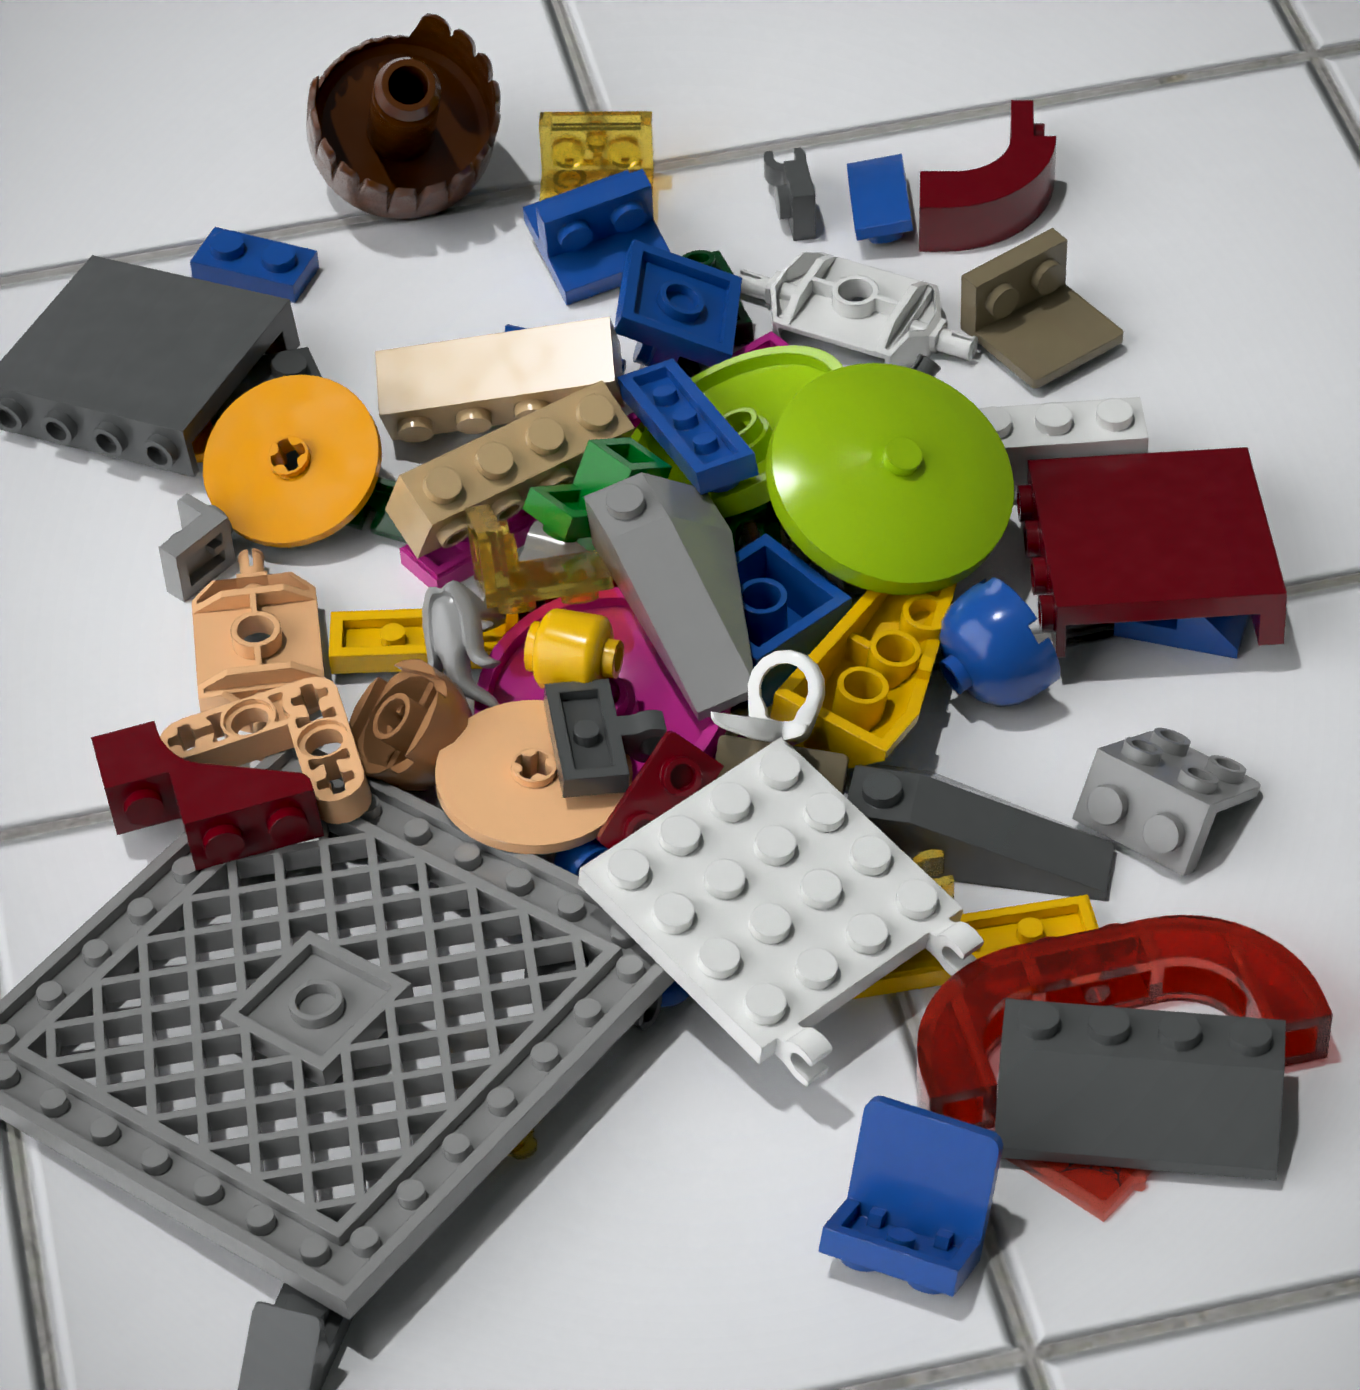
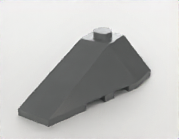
(981, 834)

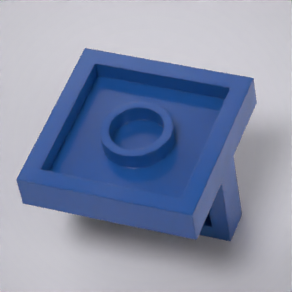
(590, 231)
(676, 307)

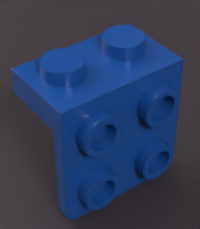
(916, 1197)

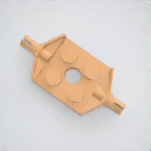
(248, 605)

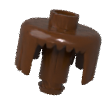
(405, 121)

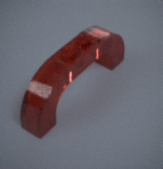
(1115, 967)

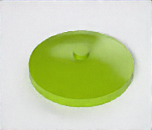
(751, 397)
(889, 479)

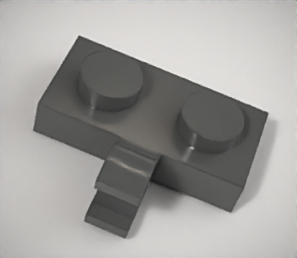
(593, 740)

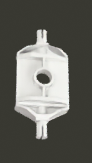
(892, 322)

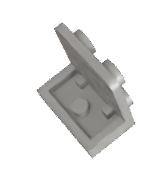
(1161, 796)

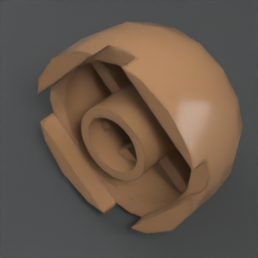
(407, 723)

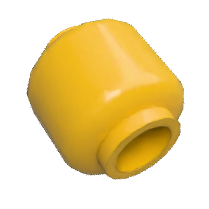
(572, 648)

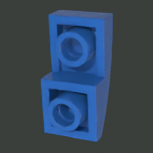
(879, 199)

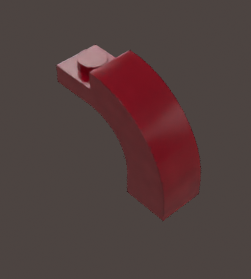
(991, 201)

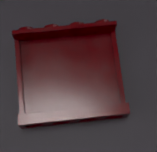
(1150, 541)

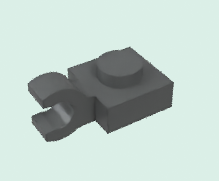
(793, 193)

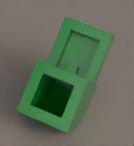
(603, 464)

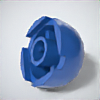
(992, 647)

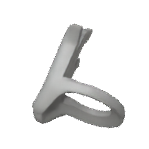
(454, 635)

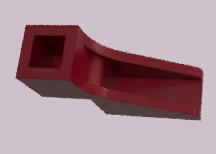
(222, 807)

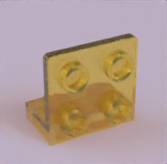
(592, 146)
(518, 585)

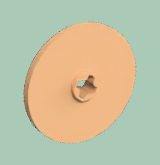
(492, 802)

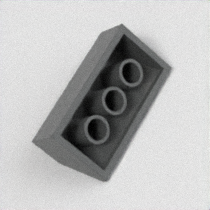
(1141, 1088)

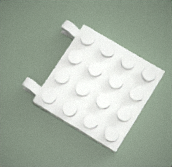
(775, 904)

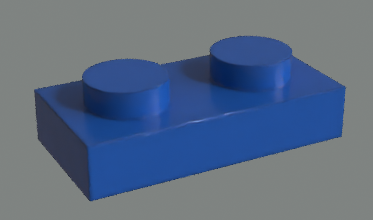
(254, 264)

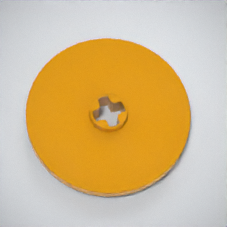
(336, 460)

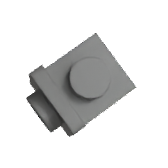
(198, 550)

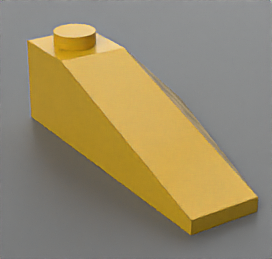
(873, 675)

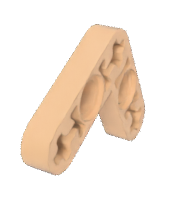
(287, 727)

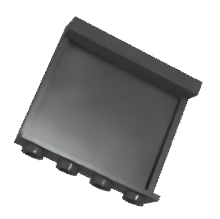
(137, 361)

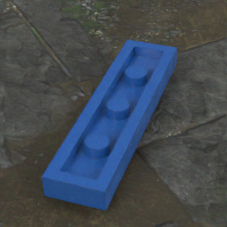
(688, 427)

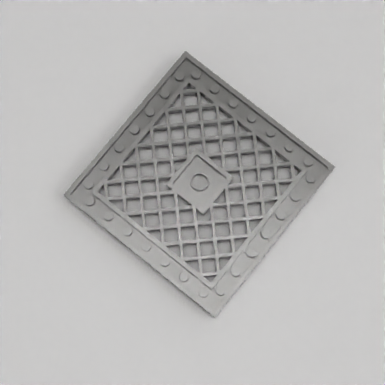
(316, 1019)

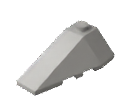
(681, 581)

